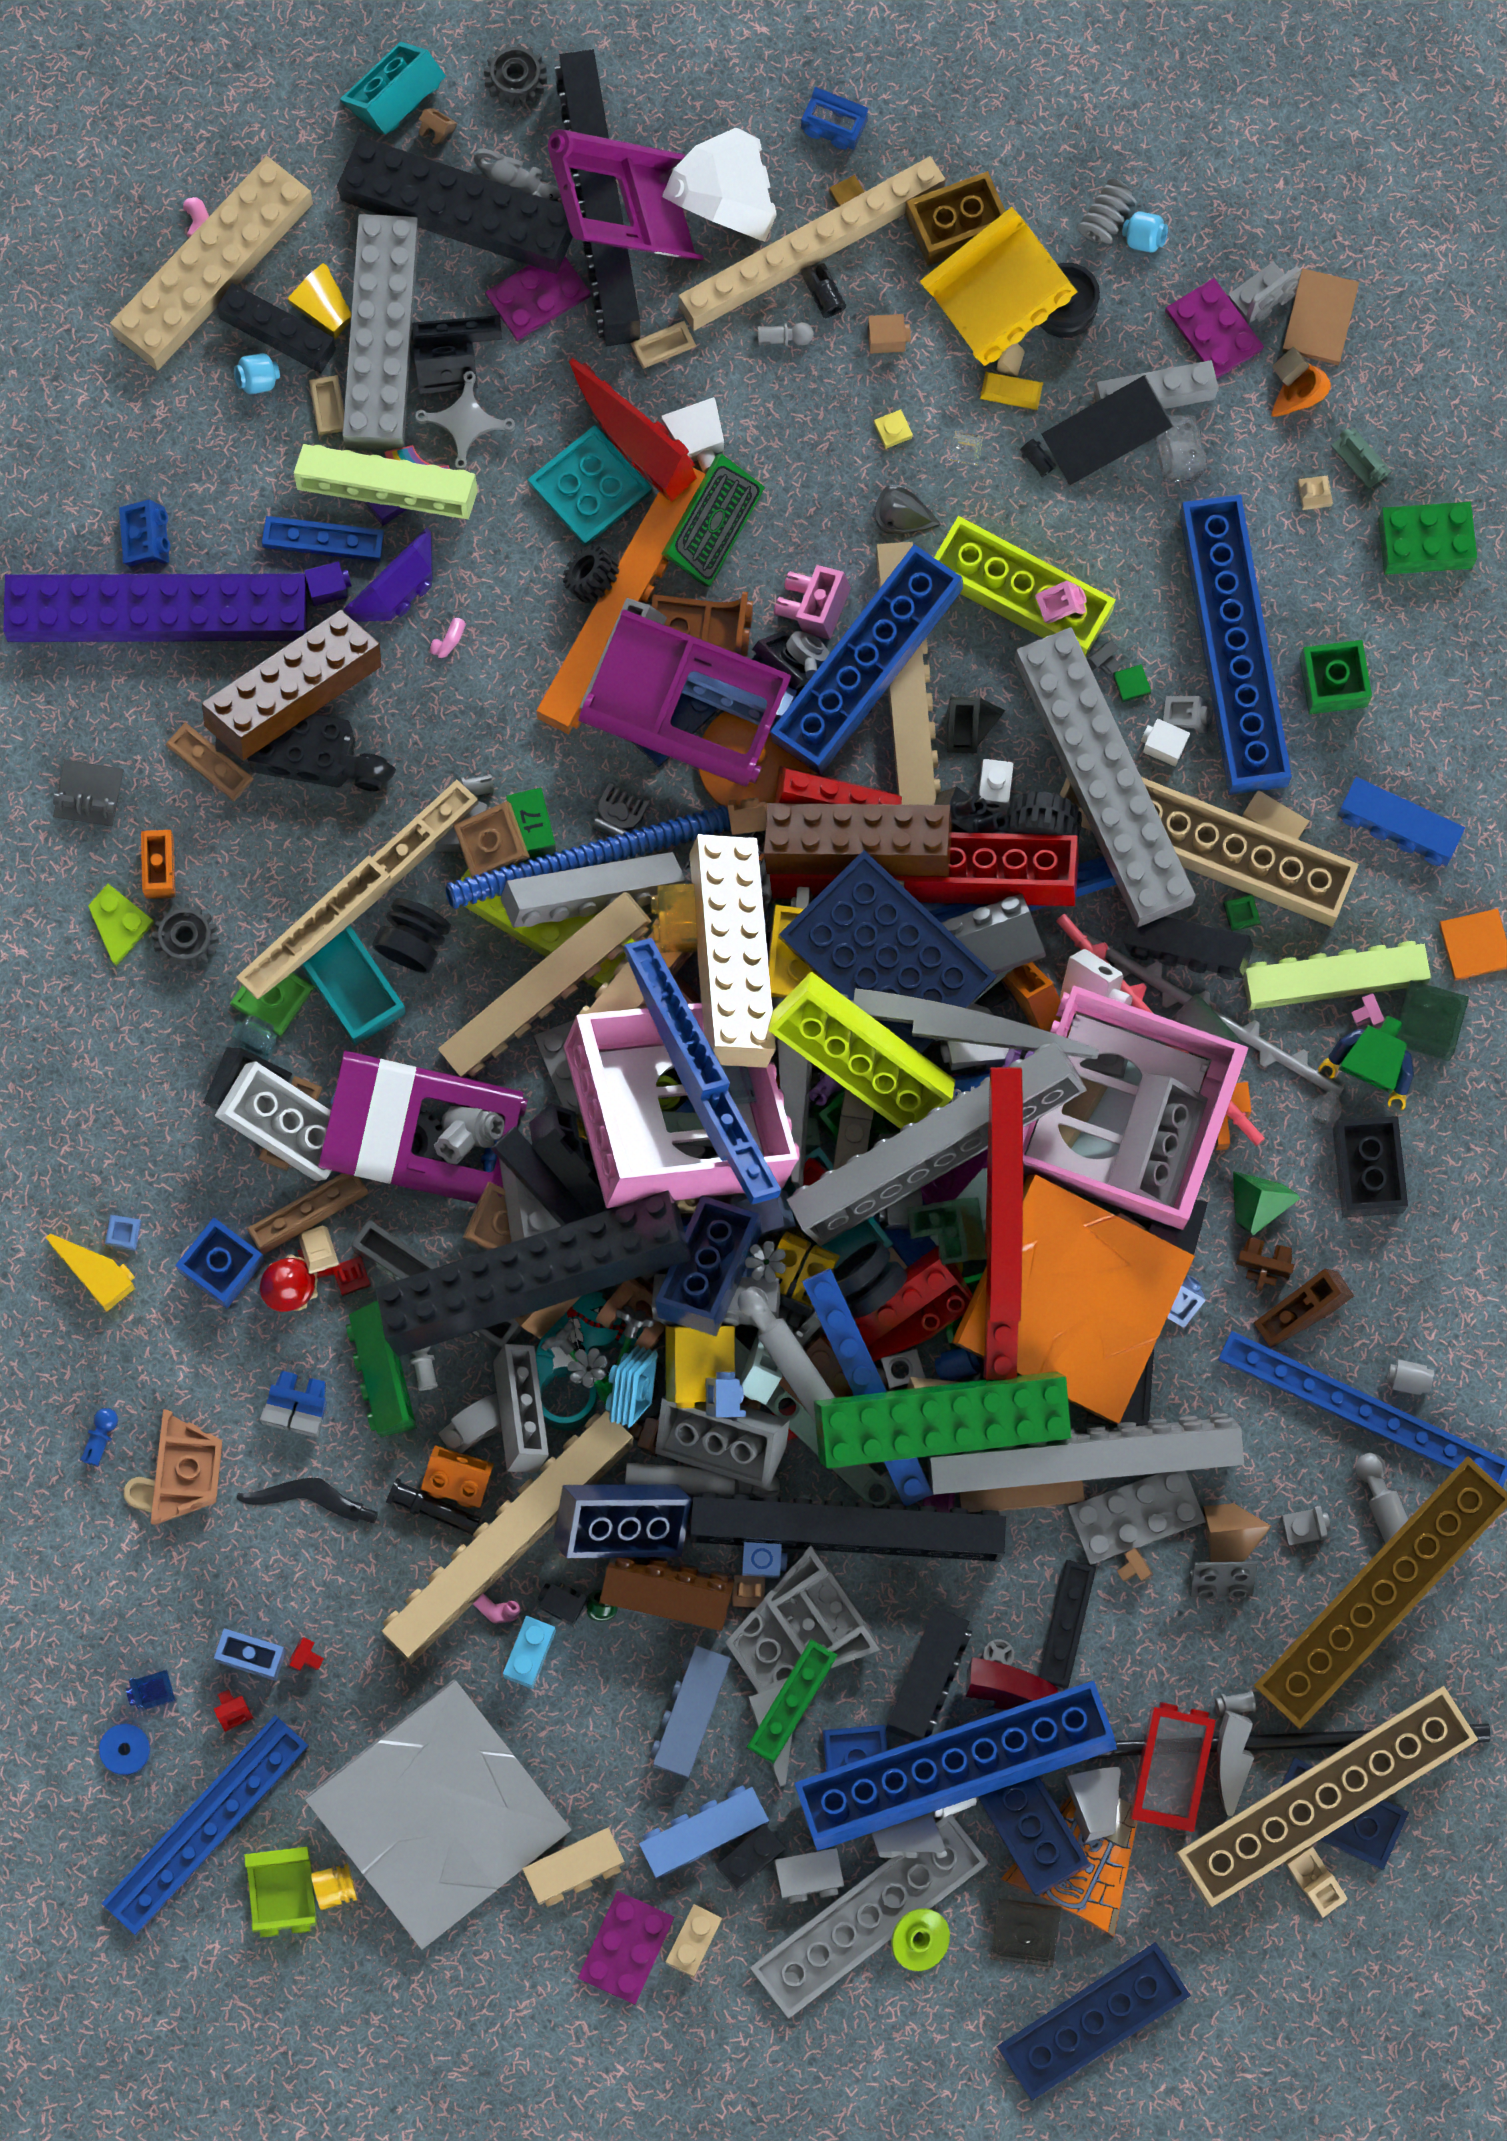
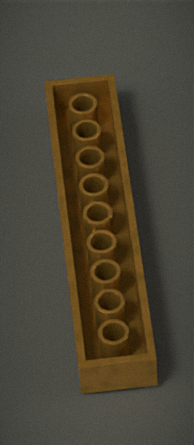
(1383, 1592)

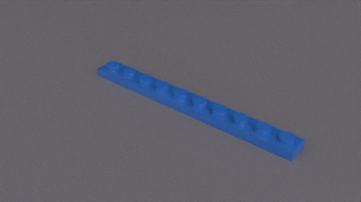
(1357, 1407)

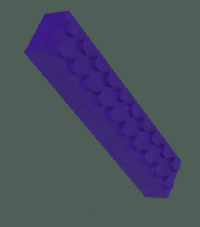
(154, 607)

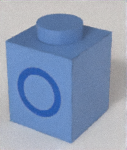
(763, 1560)

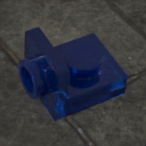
(150, 1691)

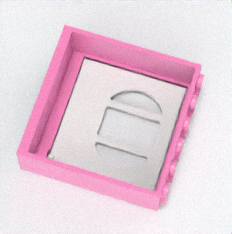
(615, 1076)
(1057, 1163)

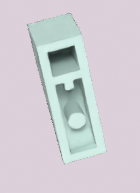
(760, 1373)

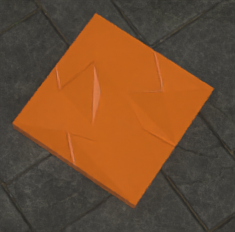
(1088, 1300)

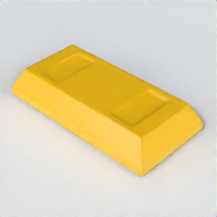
(1011, 390)

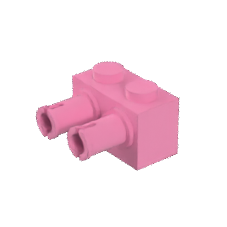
(822, 600)

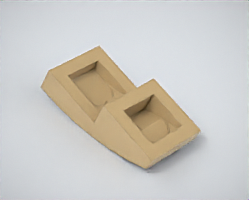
(1316, 1881)

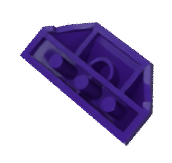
(397, 584)

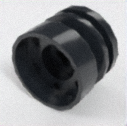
(413, 932)

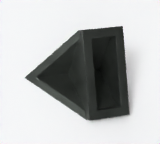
(969, 723)

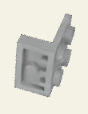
(1264, 291)

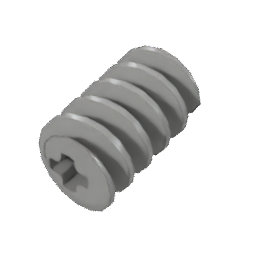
(1106, 211)

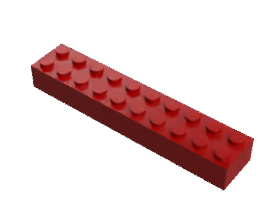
(982, 871)

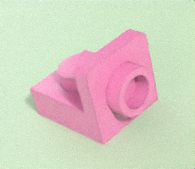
(1061, 601)

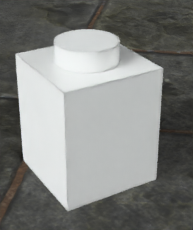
(1165, 742)

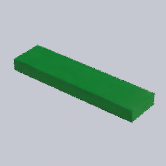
(792, 1701)

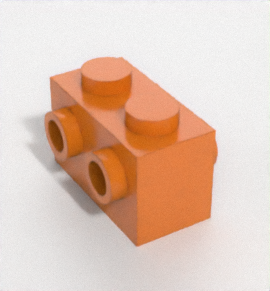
(457, 1477)

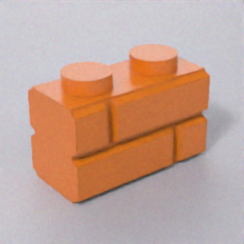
(158, 864)

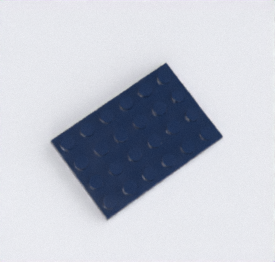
(881, 939)

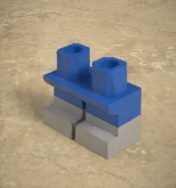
(283, 1401)

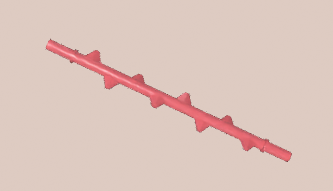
(1138, 992)

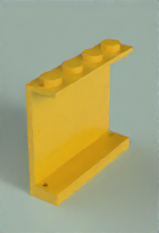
(999, 286)

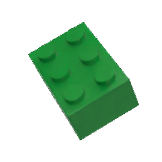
(1427, 538)

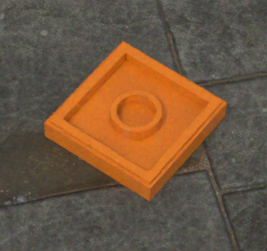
(1475, 944)

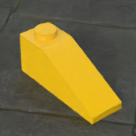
(98, 1273)

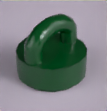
(599, 1611)

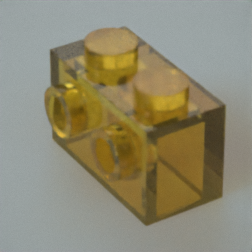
(675, 917)

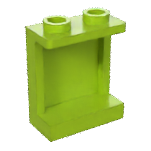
(281, 1891)

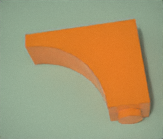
(1035, 995)

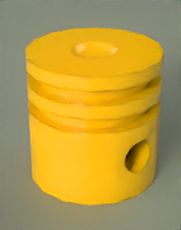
(333, 1886)

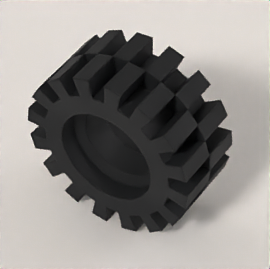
(590, 573)

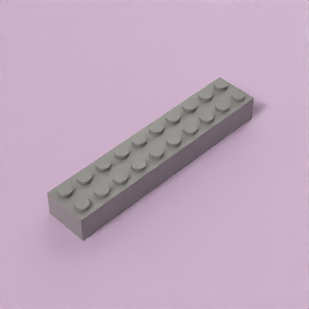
(1104, 777)
(926, 1149)
(1094, 1455)

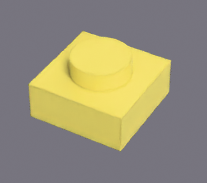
(893, 429)

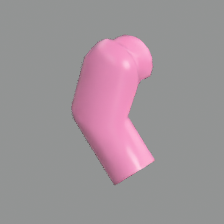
(499, 1612)

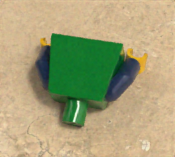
(1375, 1059)

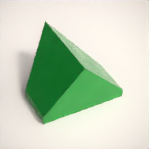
(1259, 1201)

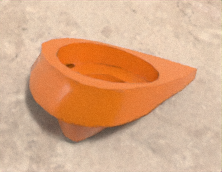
(1304, 392)

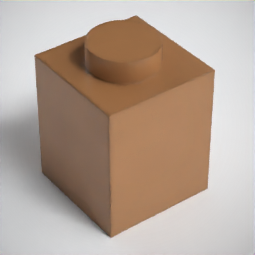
(888, 333)

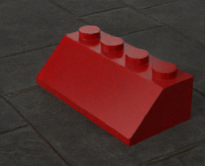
(809, 788)

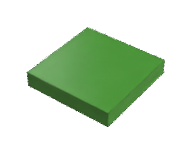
(278, 1005)

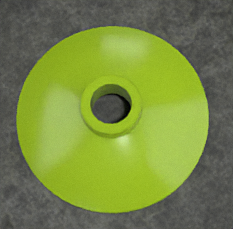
(931, 1944)

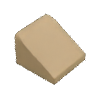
(1011, 360)

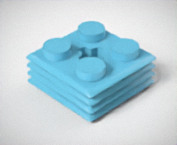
(632, 1386)

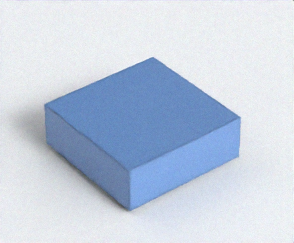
(123, 1232)

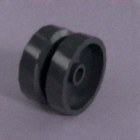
(1082, 308)
(869, 1278)

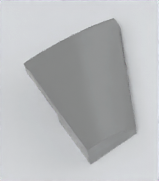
(1096, 1801)
(909, 1838)

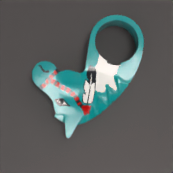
(585, 1336)

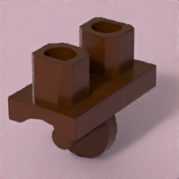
(1278, 1265)

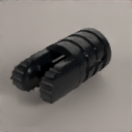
(823, 290)

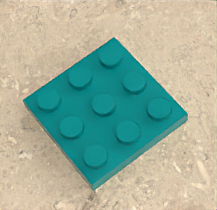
(589, 486)

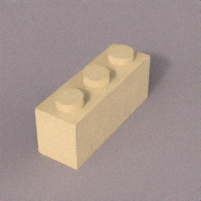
(574, 1867)

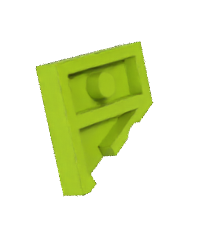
(118, 922)

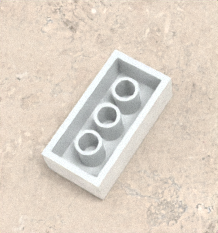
(278, 1118)

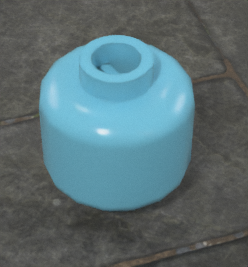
(1145, 231)
(256, 373)

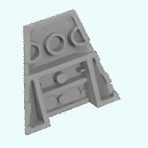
(800, 1608)

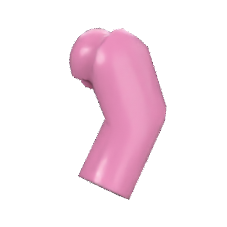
(198, 213)
(451, 639)

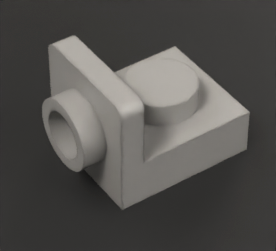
(1187, 712)
(1306, 1526)

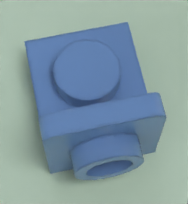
(1187, 1301)

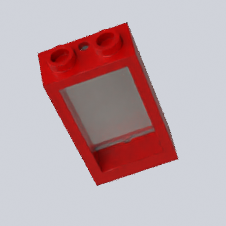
(1172, 1767)

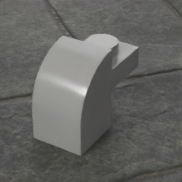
(472, 1425)

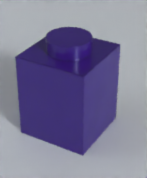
(327, 583)

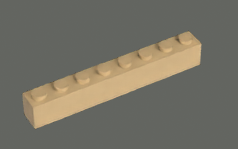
(544, 985)

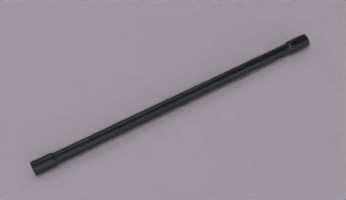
(1283, 1741)

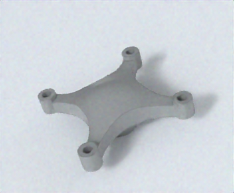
(465, 421)

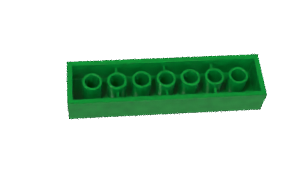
(942, 1419)

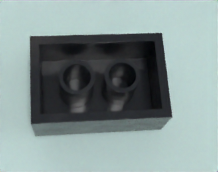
(1370, 1167)

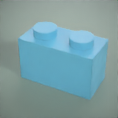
(529, 1652)

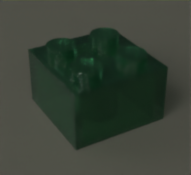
(1431, 1019)

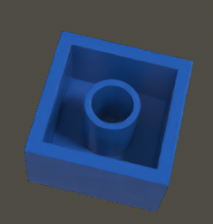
(220, 1263)

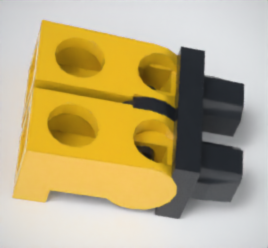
(792, 1290)

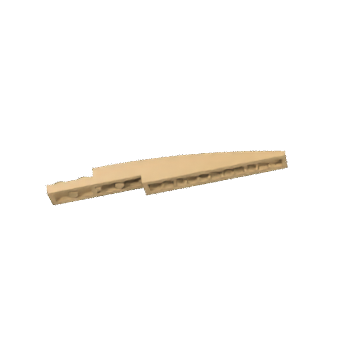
(358, 891)

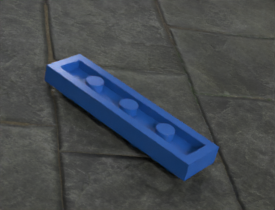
(323, 538)

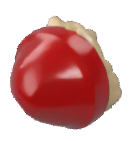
(288, 1284)

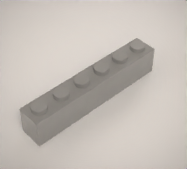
(587, 889)

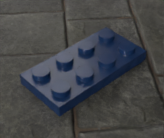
(1366, 1836)

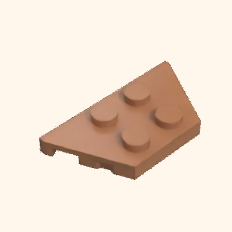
(185, 1469)

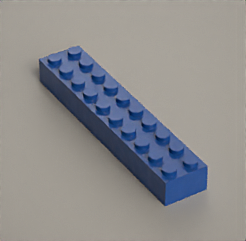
(1235, 645)
(955, 1765)

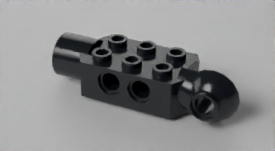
(319, 753)

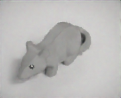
(510, 173)

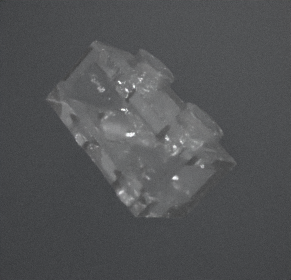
(1181, 450)

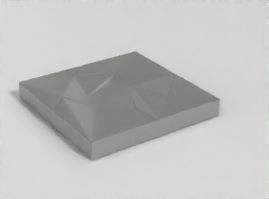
(437, 1814)

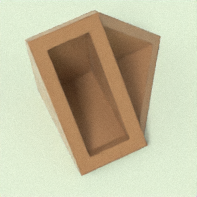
(1232, 1532)

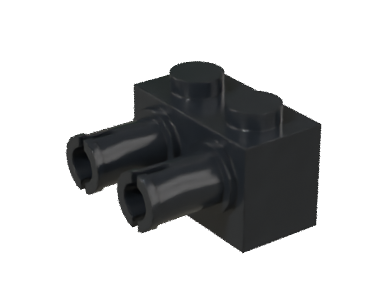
(969, 814)

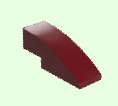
(1004, 1684)

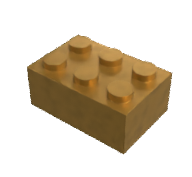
(953, 216)

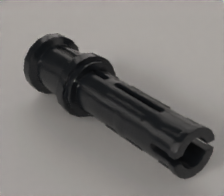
(419, 1502)

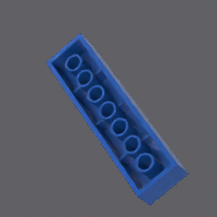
(867, 659)

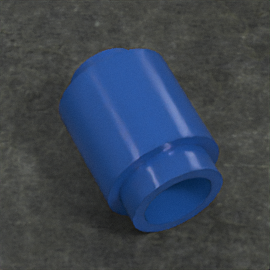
(957, 1364)

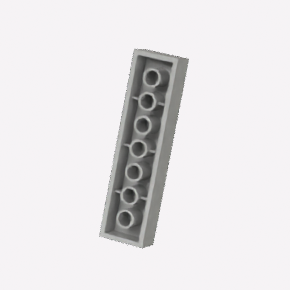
(381, 332)

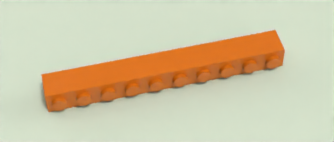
(636, 575)

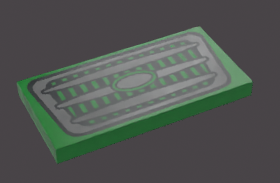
(713, 520)

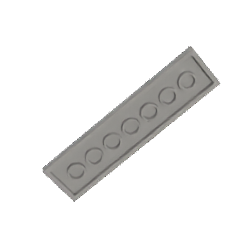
(864, 1919)

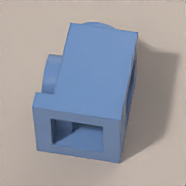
(724, 1396)

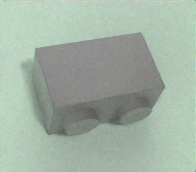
(809, 1875)

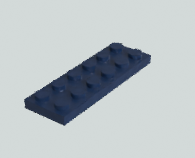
(1033, 1830)
(1093, 2021)

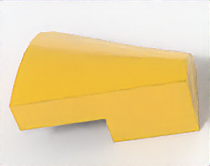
(322, 302)

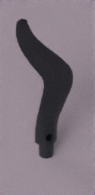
(316, 1491)

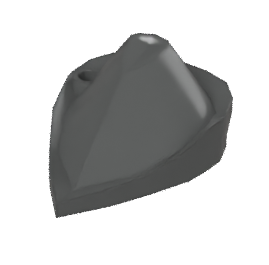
(903, 511)

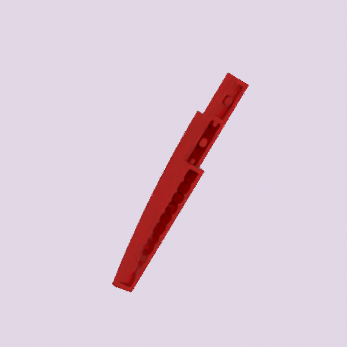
(1004, 1223)

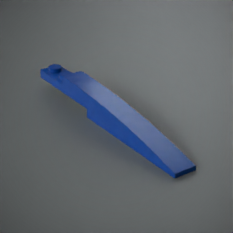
(700, 1072)

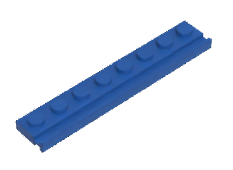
(205, 1825)

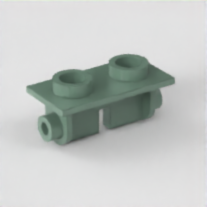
(1360, 457)

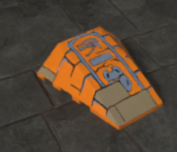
(1097, 1890)

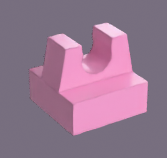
(1368, 1013)

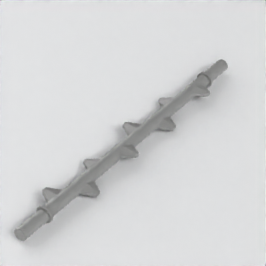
(1247, 1033)

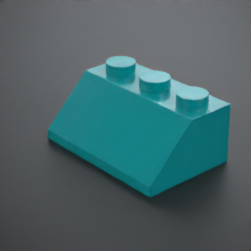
(394, 87)

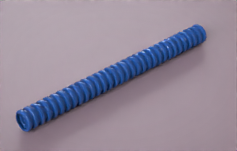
(594, 854)

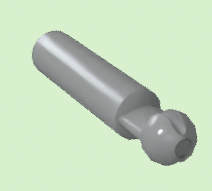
(784, 1349)
(696, 1481)
(1385, 1503)

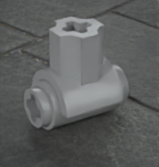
(467, 1129)

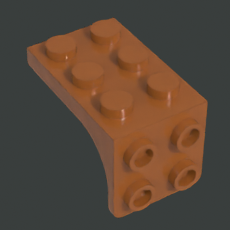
(710, 621)

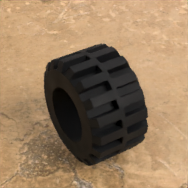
(1043, 815)

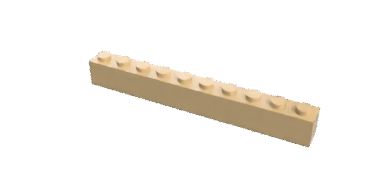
(808, 244)
(910, 708)

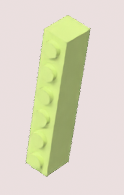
(385, 481)
(1335, 976)

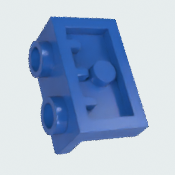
(144, 533)

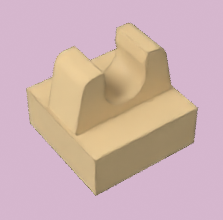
(1315, 492)

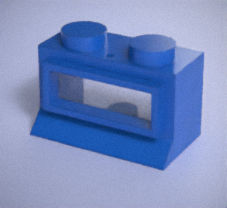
(834, 119)

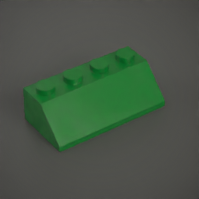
(382, 1373)

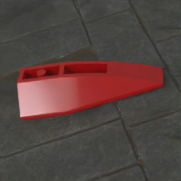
(636, 436)
(920, 1309)

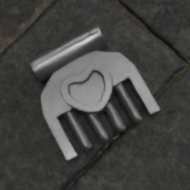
(616, 816)

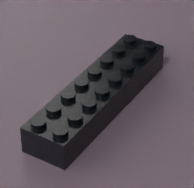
(456, 204)

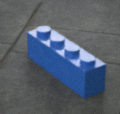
(1401, 822)

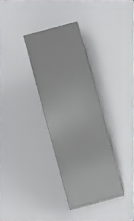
(1232, 1759)

